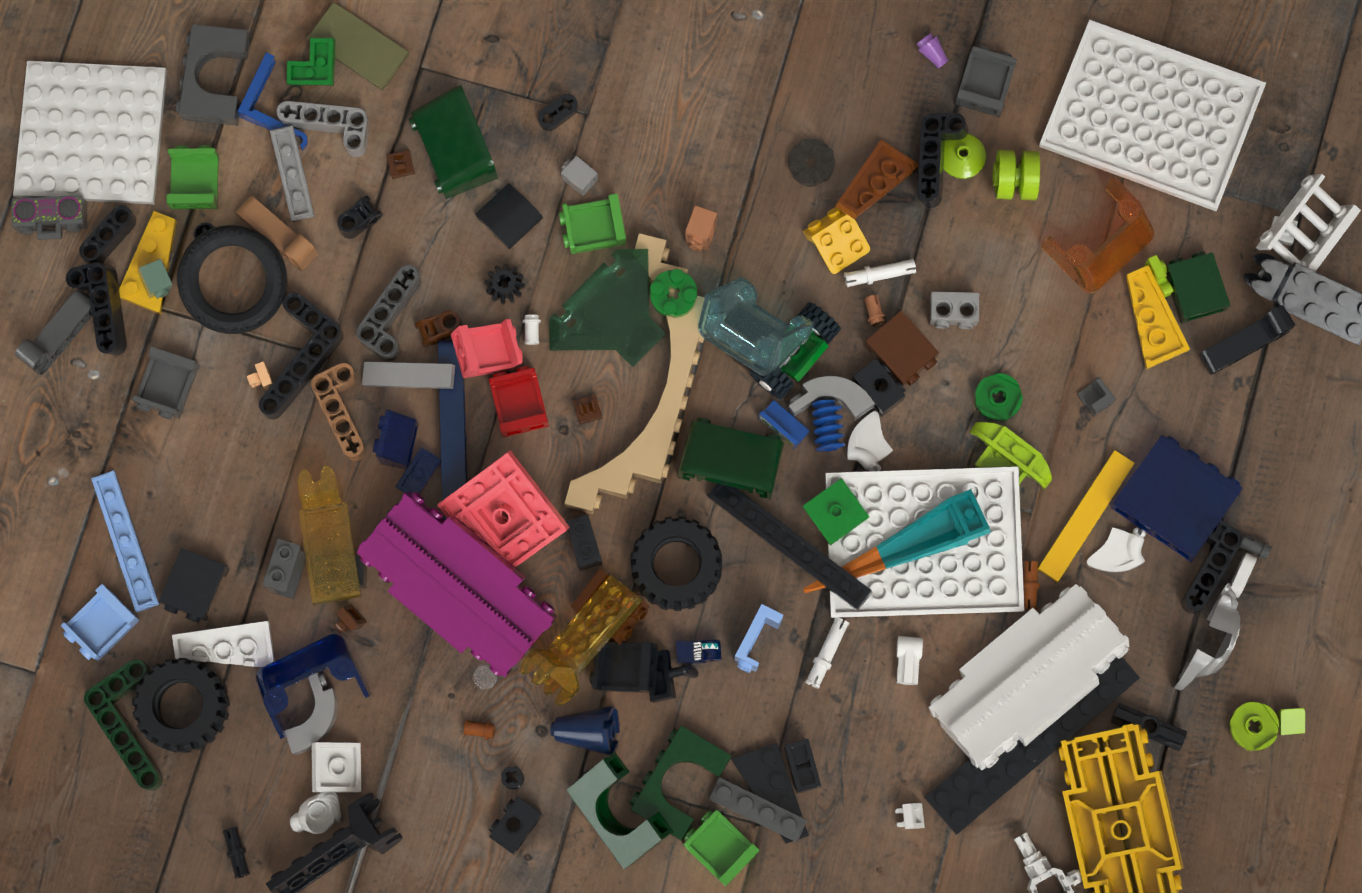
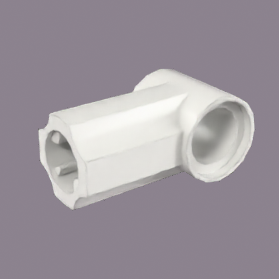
(908, 654)

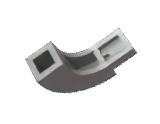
(841, 390)
(320, 722)

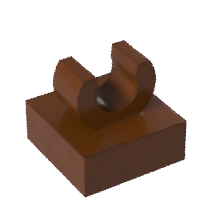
(400, 164)
(587, 409)
(350, 619)

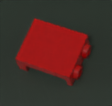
(518, 401)

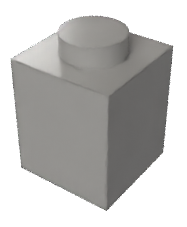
(579, 175)

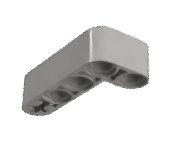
(322, 123)

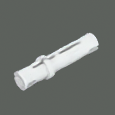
(869, 275)
(823, 661)

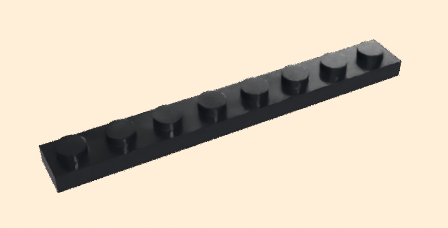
(791, 545)

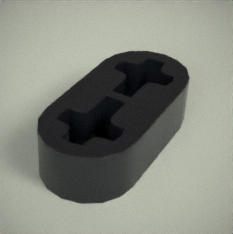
(561, 116)

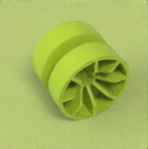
(1025, 176)

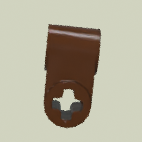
(437, 327)

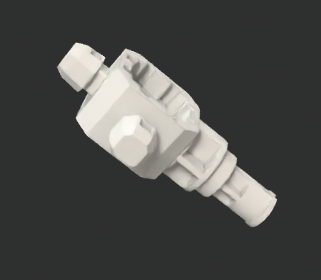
(1039, 868)

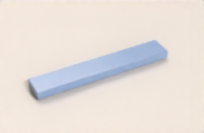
(125, 541)

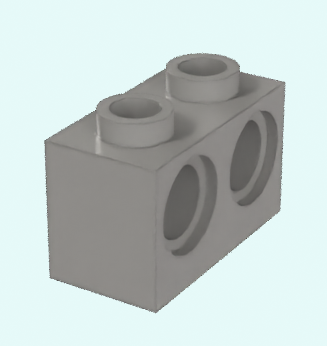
(954, 302)

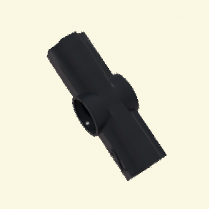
(1164, 733)

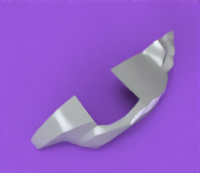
(1222, 617)

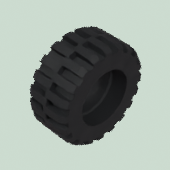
(676, 531)
(150, 695)

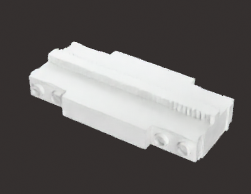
(1029, 677)

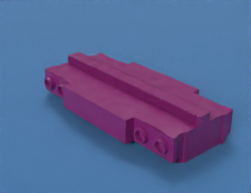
(456, 583)

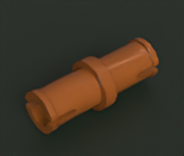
(1030, 584)

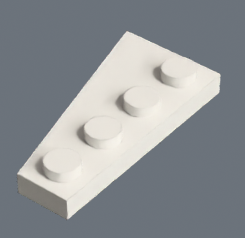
(236, 645)

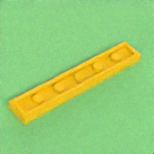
(1086, 516)

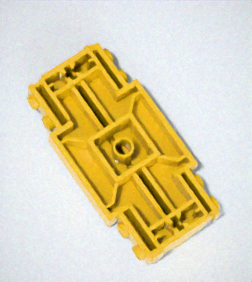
(1120, 814)

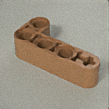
(290, 245)
(342, 415)

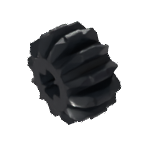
(496, 288)

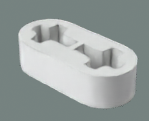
(1242, 573)

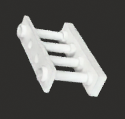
(1329, 233)

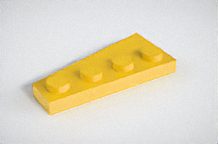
(154, 245)
(1156, 325)

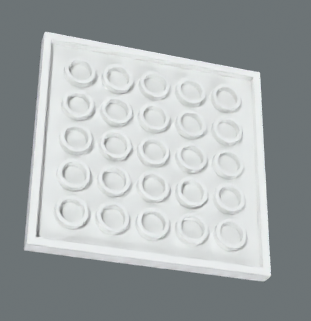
(90, 132)

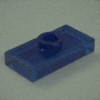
(418, 472)

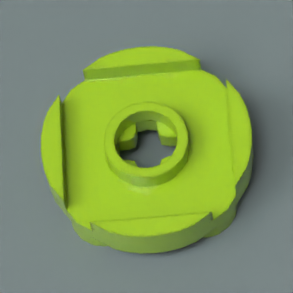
(1267, 729)

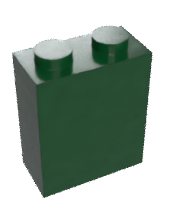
(1197, 287)

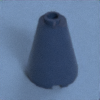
(589, 729)

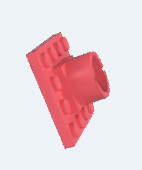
(506, 510)

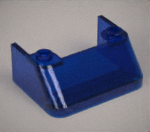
(327, 652)

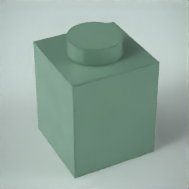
(155, 279)

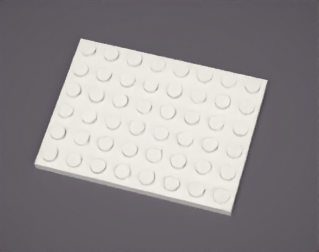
(1148, 113)
(965, 579)

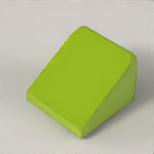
(1291, 721)

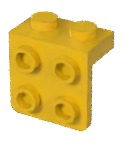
(837, 240)

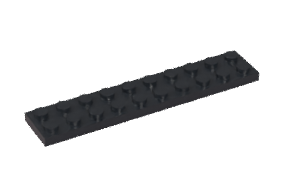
(974, 790)

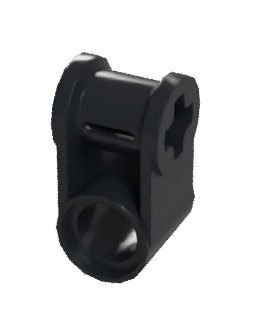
(360, 216)

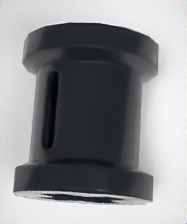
(512, 785)

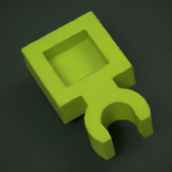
(1159, 271)

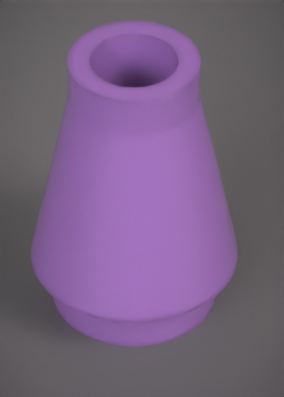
(932, 50)

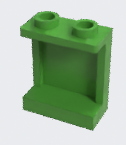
(593, 225)
(720, 847)

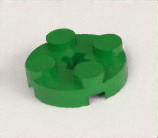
(670, 306)
(1011, 393)

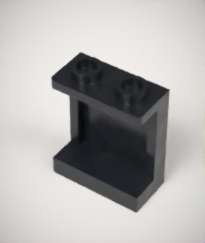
(192, 585)
(625, 668)

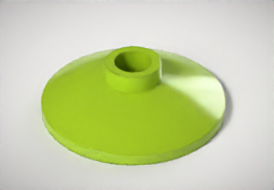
(967, 166)

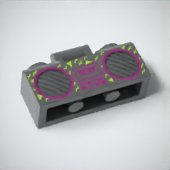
(49, 212)

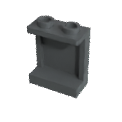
(986, 81)
(166, 383)
(285, 569)

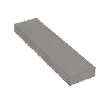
(292, 173)
(408, 375)

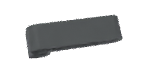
(393, 309)
(56, 334)

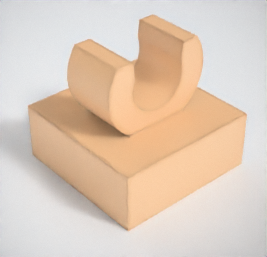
(261, 378)

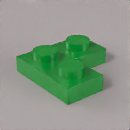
(319, 69)

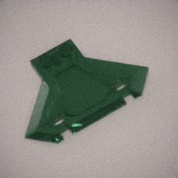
(610, 311)

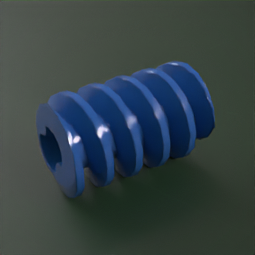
(827, 425)

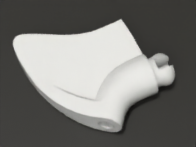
(868, 443)
(1119, 552)

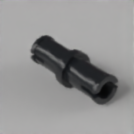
(236, 852)

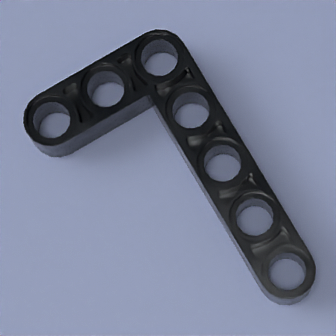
(304, 357)

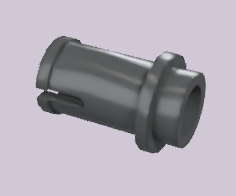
(1256, 547)

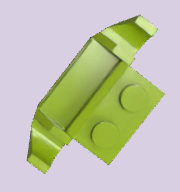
(1009, 450)

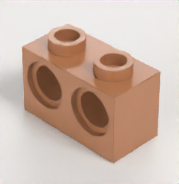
(701, 229)

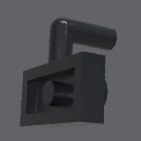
(664, 677)

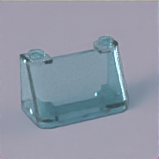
(748, 331)

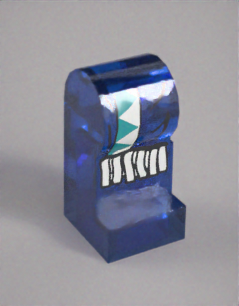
(698, 651)

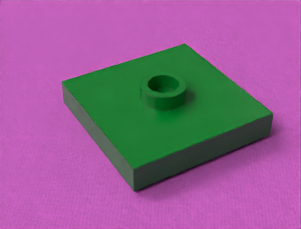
(835, 511)

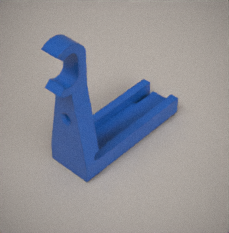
(246, 108)

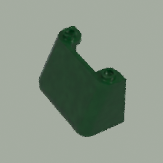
(454, 143)
(731, 457)

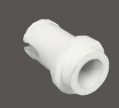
(531, 329)

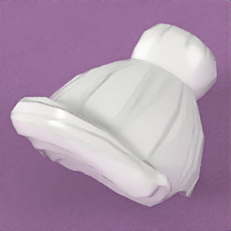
(317, 813)

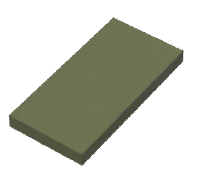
(360, 46)

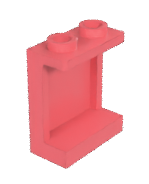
(486, 349)

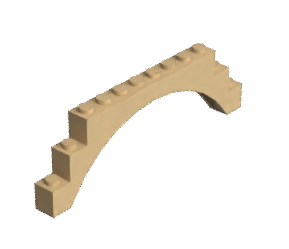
(650, 450)

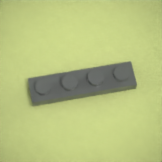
(758, 809)

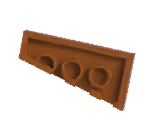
(876, 178)

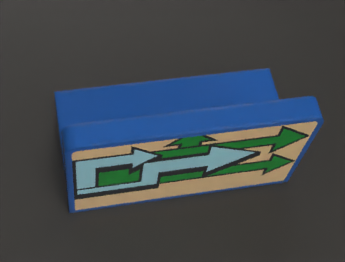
(783, 424)

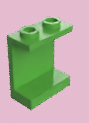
(193, 178)

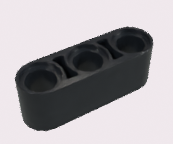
(109, 224)

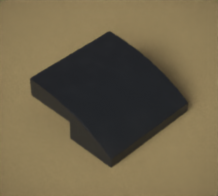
(509, 216)

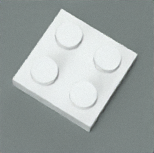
(336, 767)

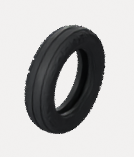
(191, 294)

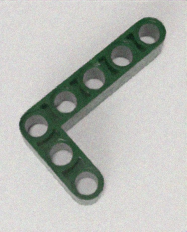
(120, 726)

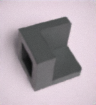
(1096, 397)

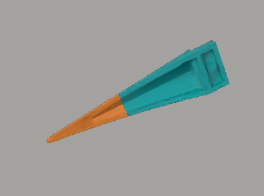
(939, 530)

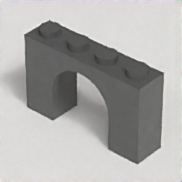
(204, 45)

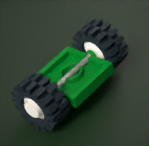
(804, 356)

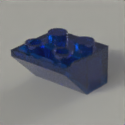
(396, 439)

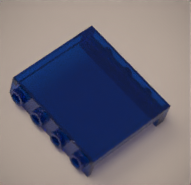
(1177, 497)

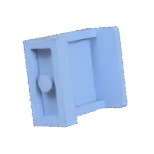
(763, 616)
(100, 624)

